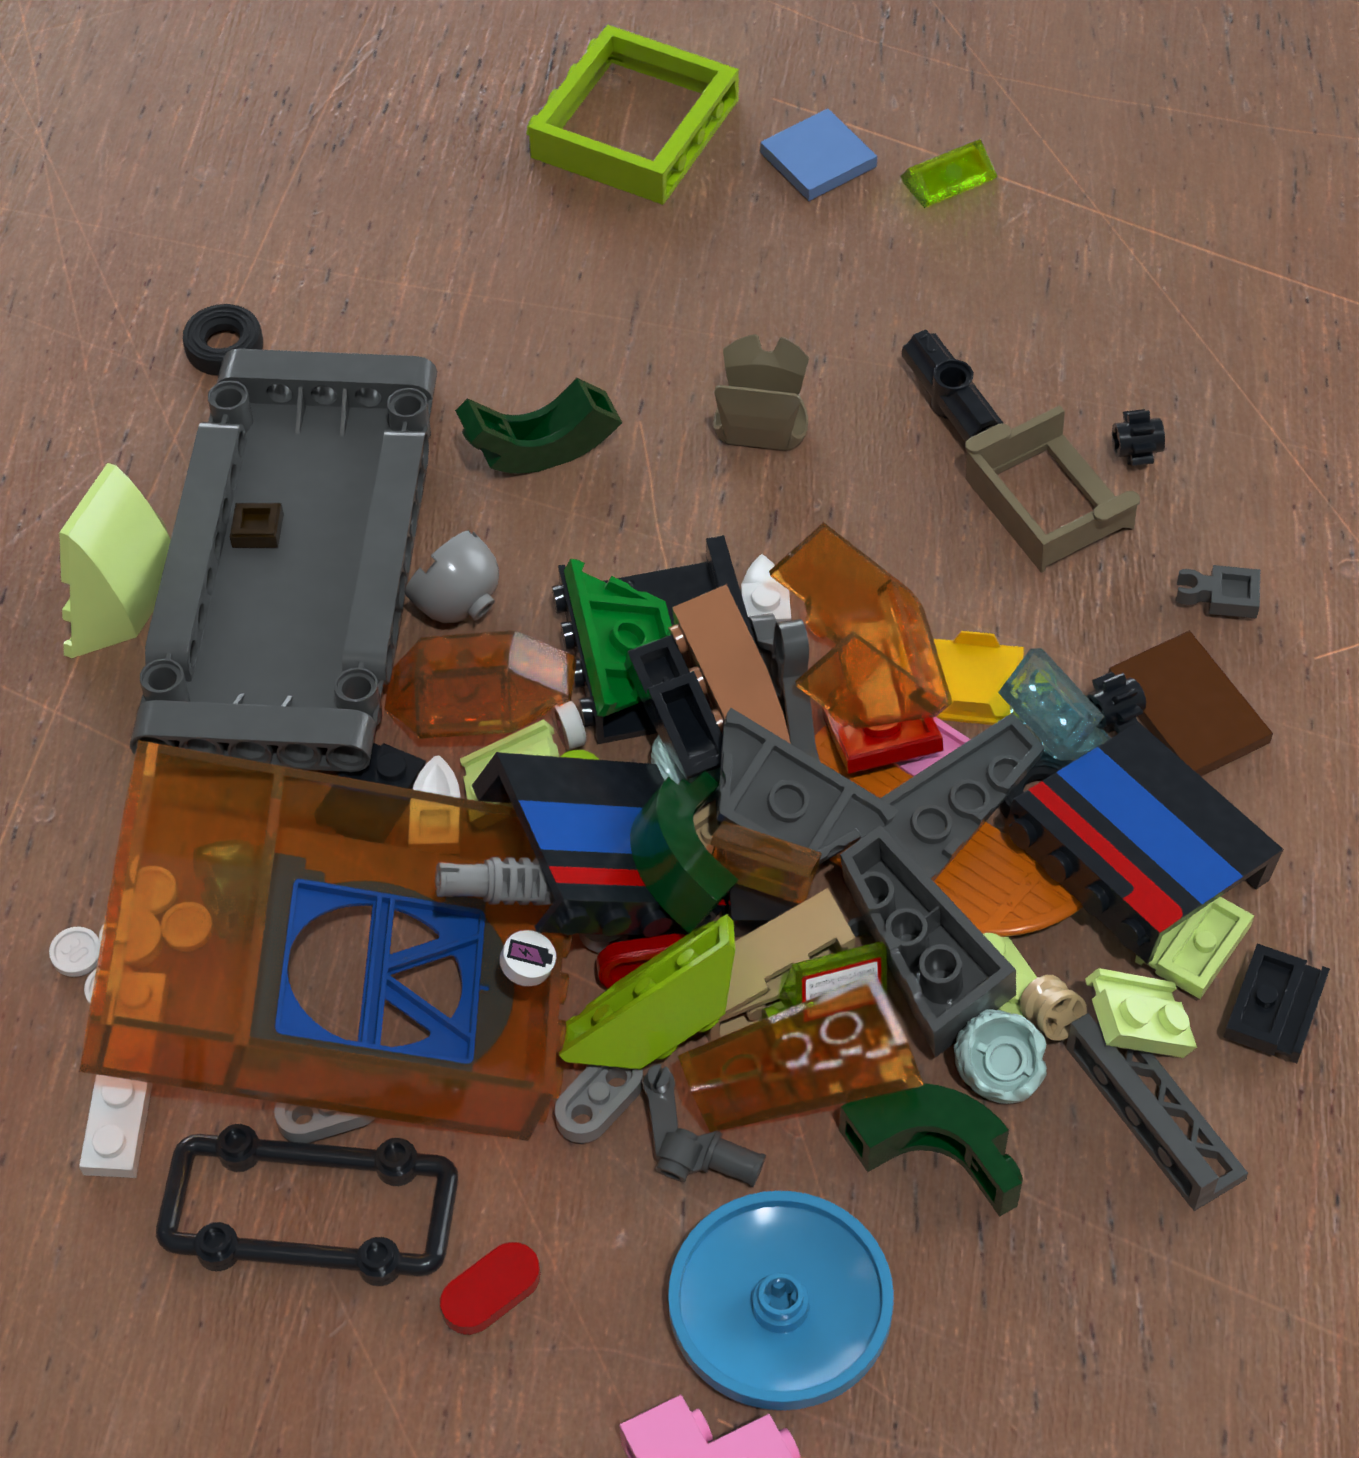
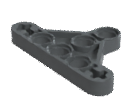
(786, 656)

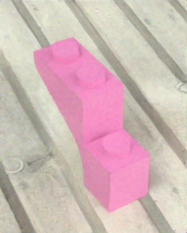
(678, 1433)

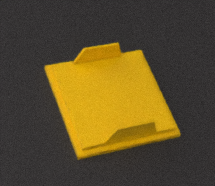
(975, 673)

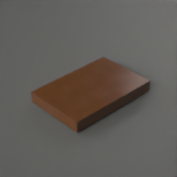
(1194, 704)

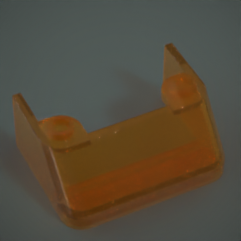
(884, 647)

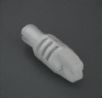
(495, 881)

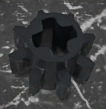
(1138, 437)
(1118, 701)

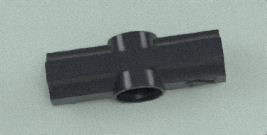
(949, 385)

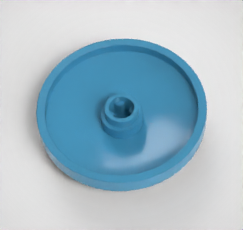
(780, 1300)

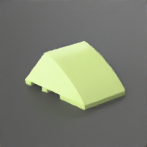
(112, 561)

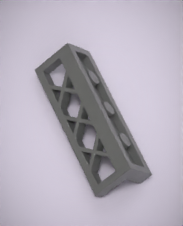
(1151, 1119)

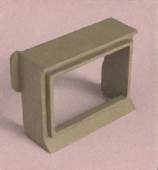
(1004, 448)

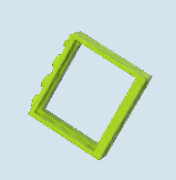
(617, 167)

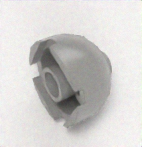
(457, 582)

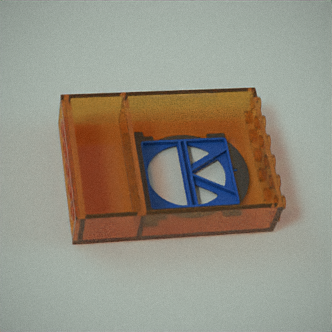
(223, 875)

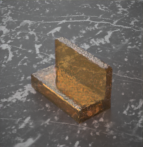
(766, 862)

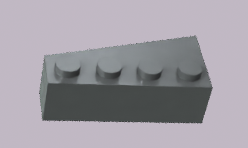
(931, 945)

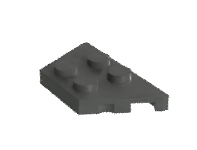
(791, 794)

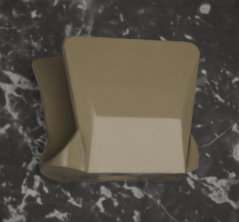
(762, 395)

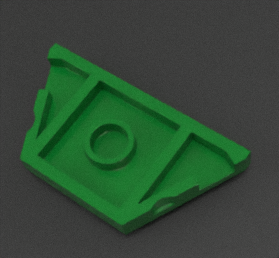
(610, 623)

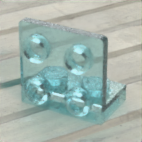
(1053, 707)

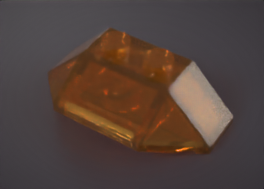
(477, 684)

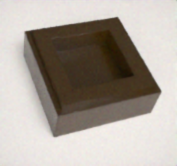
(256, 525)

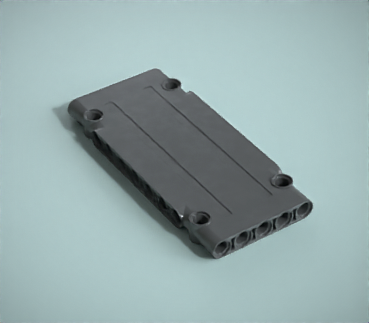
(291, 643)

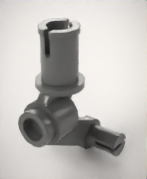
(685, 1152)

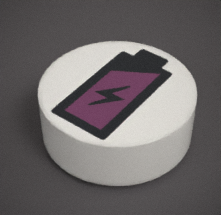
(569, 725)
(527, 958)

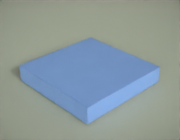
(818, 154)

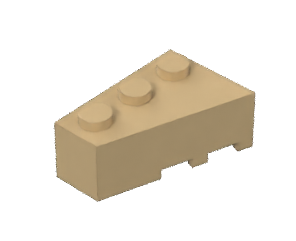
(768, 953)

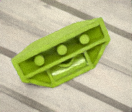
(657, 1003)

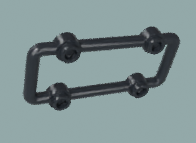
(375, 1259)

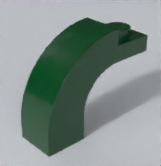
(545, 437)
(671, 855)
(938, 1122)

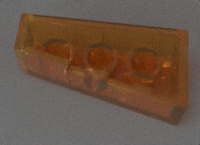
(803, 1059)

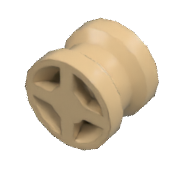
(1052, 1006)

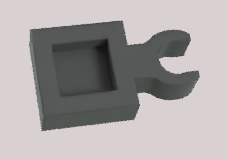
(1228, 590)

